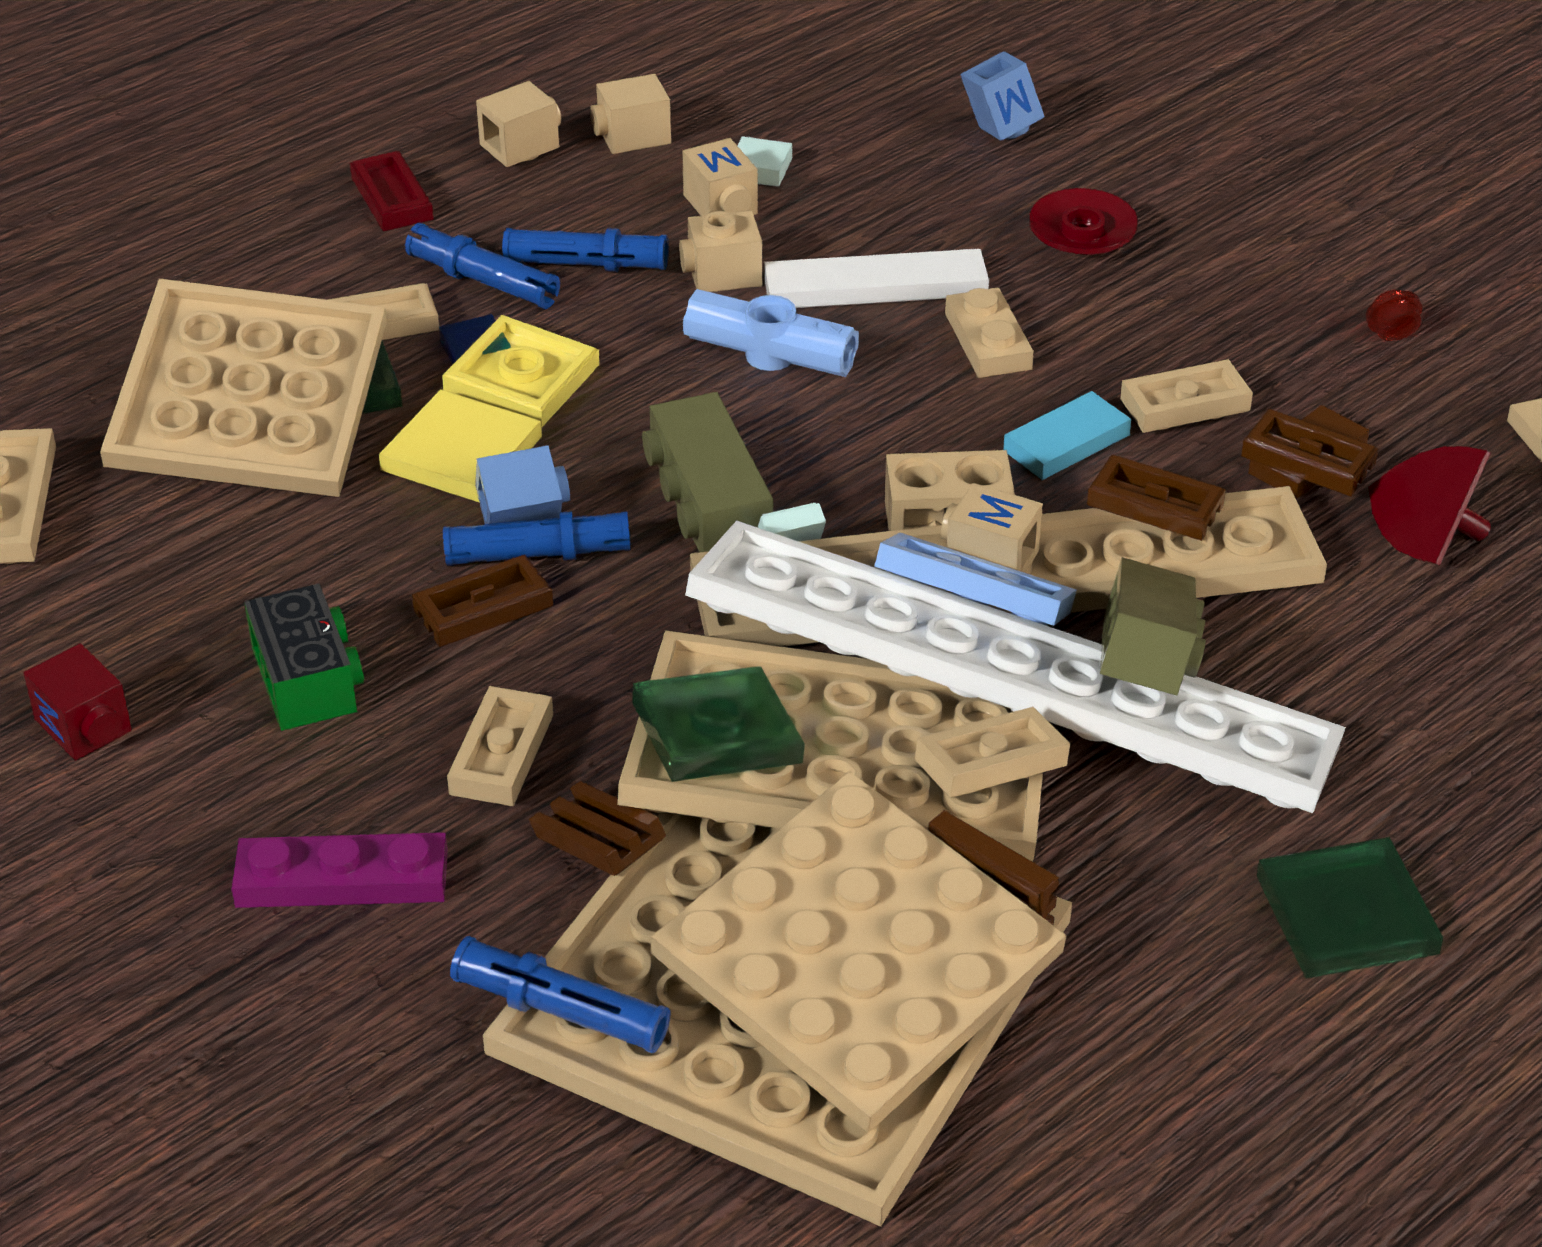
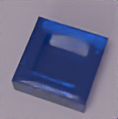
(460, 336)

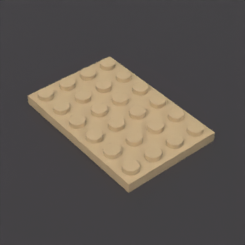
(852, 720)

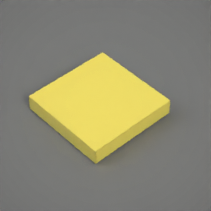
(528, 377)
(449, 436)

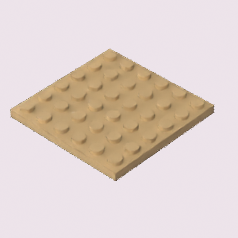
(710, 1075)

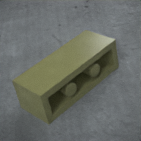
(704, 468)
(1152, 627)

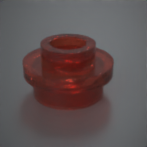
(1394, 314)

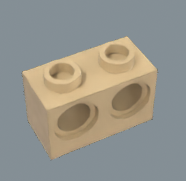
(925, 484)

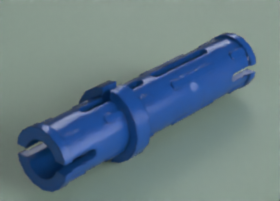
(584, 248)
(463, 258)
(537, 538)
(533, 984)

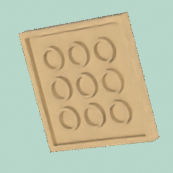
(245, 388)
(858, 949)

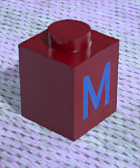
(77, 701)

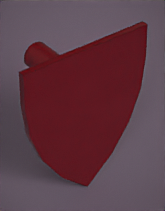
(1427, 501)

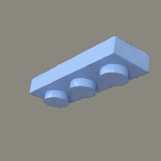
(976, 579)

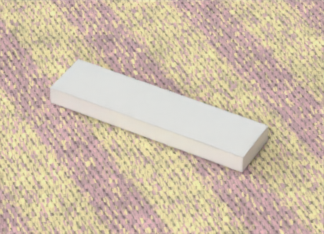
(876, 278)

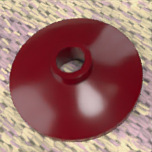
(1083, 221)

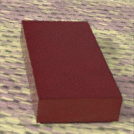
(391, 191)

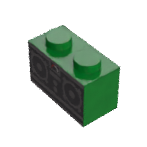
(303, 656)

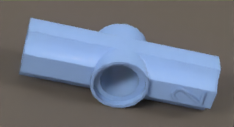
(771, 332)

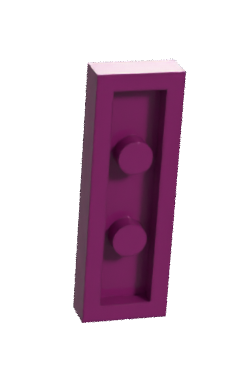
(340, 870)

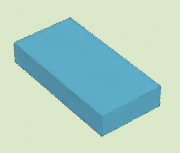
(1067, 435)

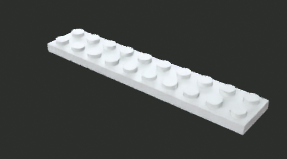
(1015, 664)

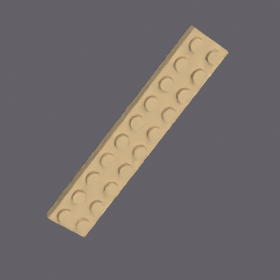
(1251, 546)

